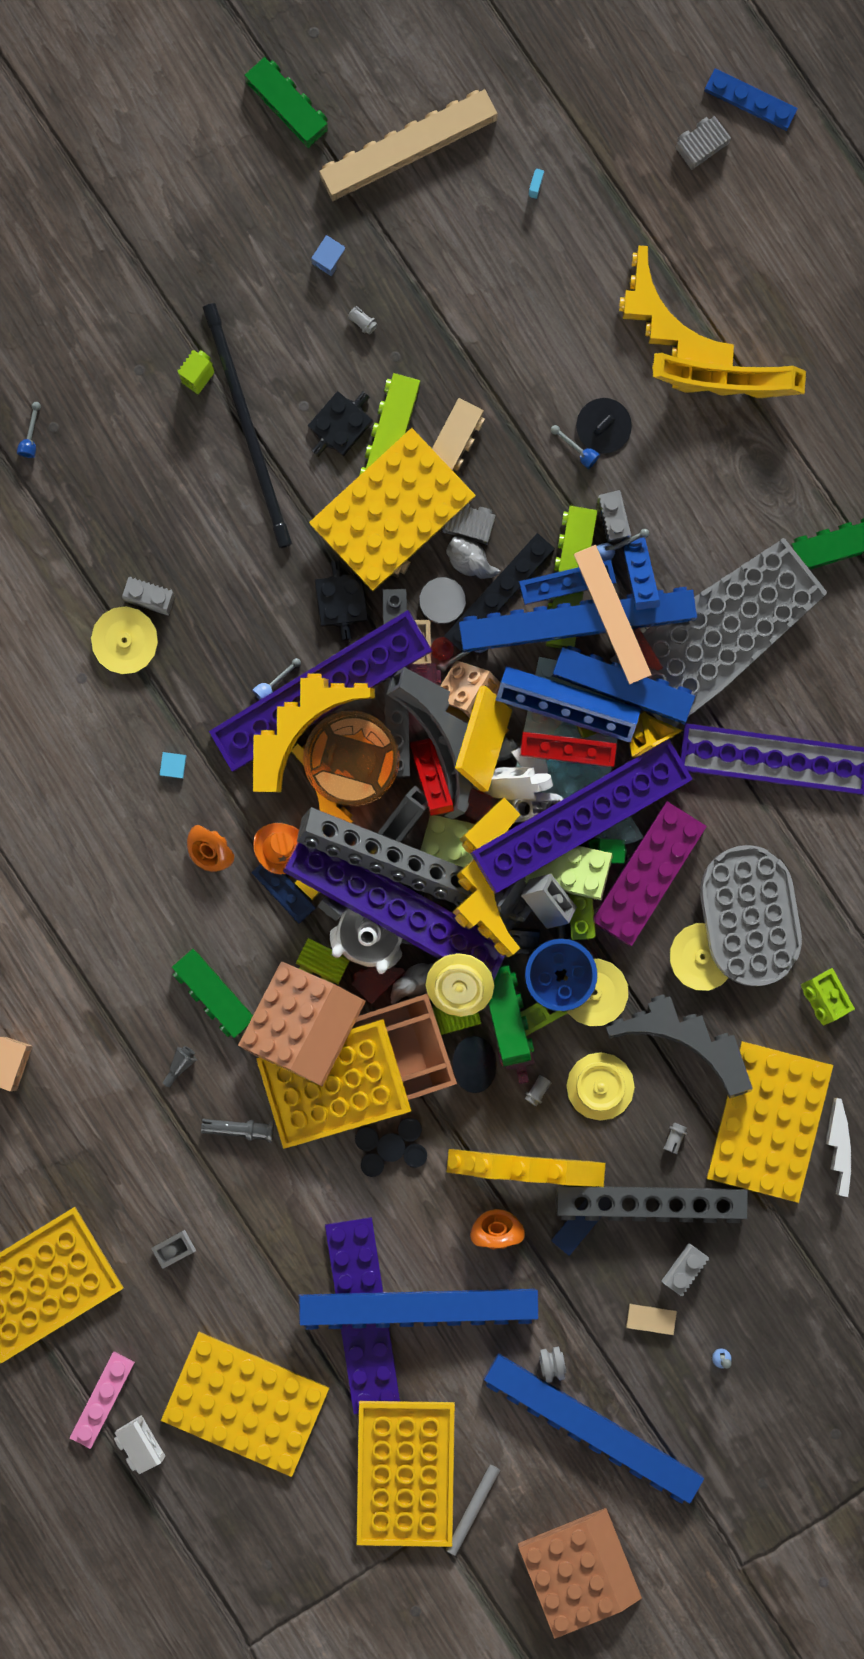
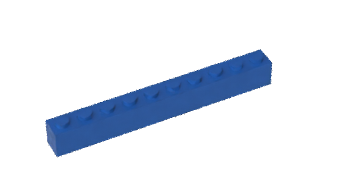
(569, 621)
(422, 1306)
(593, 1428)

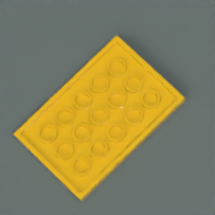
(392, 509)
(357, 1092)
(772, 1129)
(50, 1281)
(245, 1404)
(405, 1473)

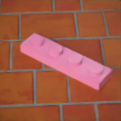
(102, 1400)

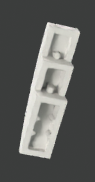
(839, 1138)

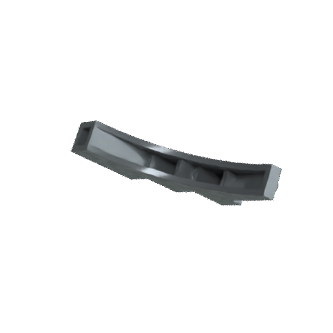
(429, 706)
(395, 828)
(692, 1033)

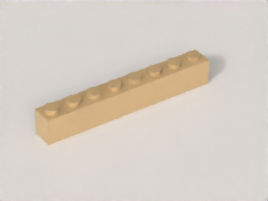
(408, 145)
(454, 440)

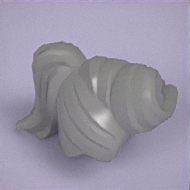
(470, 558)
(411, 983)

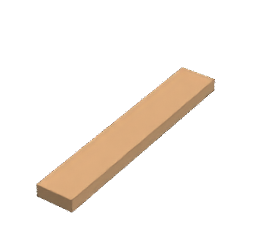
(612, 614)

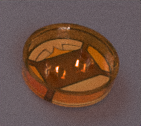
(351, 758)

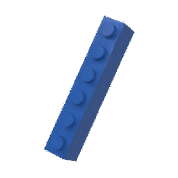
(611, 682)
(568, 704)

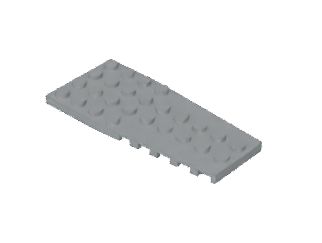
(734, 623)

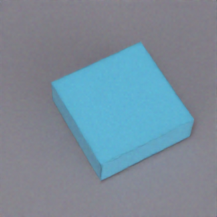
(536, 183)
(173, 765)

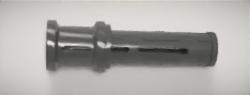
(229, 1128)

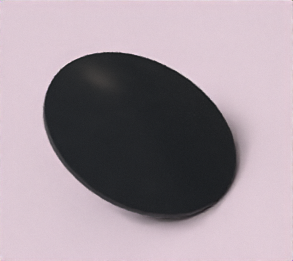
(604, 425)
(474, 1064)

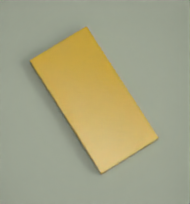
(483, 739)

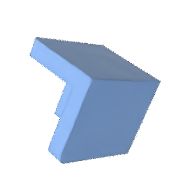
(327, 255)

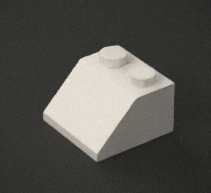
(139, 1445)

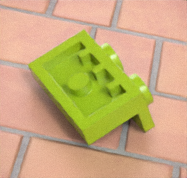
(583, 918)
(827, 997)

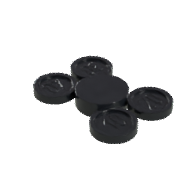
(391, 1147)

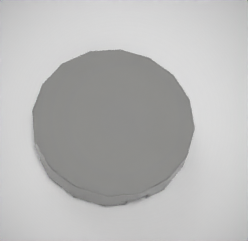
(442, 600)

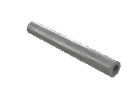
(473, 1509)

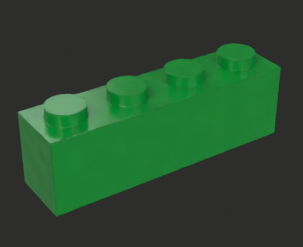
(286, 102)
(831, 546)
(213, 992)
(507, 1019)

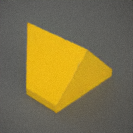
(650, 733)

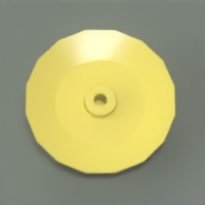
(124, 640)
(692, 959)
(459, 985)
(607, 999)
(600, 1086)

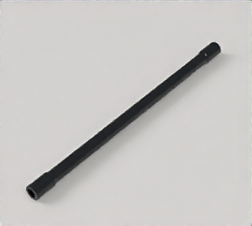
(215, 324)

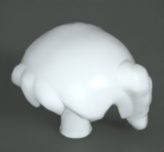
(365, 942)

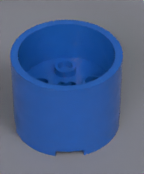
(555, 956)

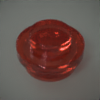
(442, 649)

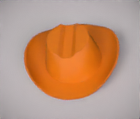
(274, 846)
(209, 849)
(497, 1230)

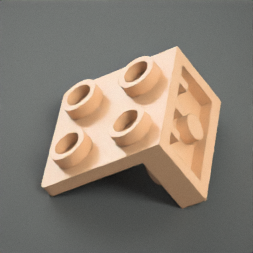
(464, 682)

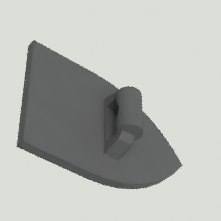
(513, 907)

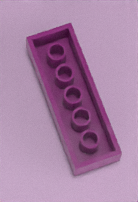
(648, 873)

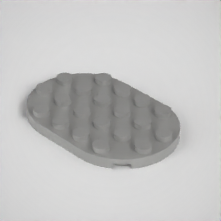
(750, 915)

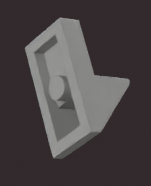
(173, 1249)

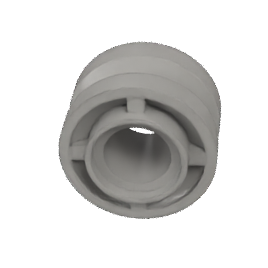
(552, 1364)

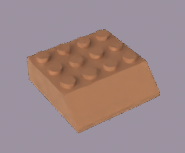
(301, 1023)
(415, 1045)
(580, 1573)

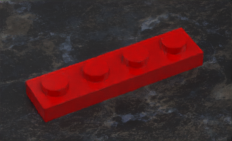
(568, 749)
(431, 777)

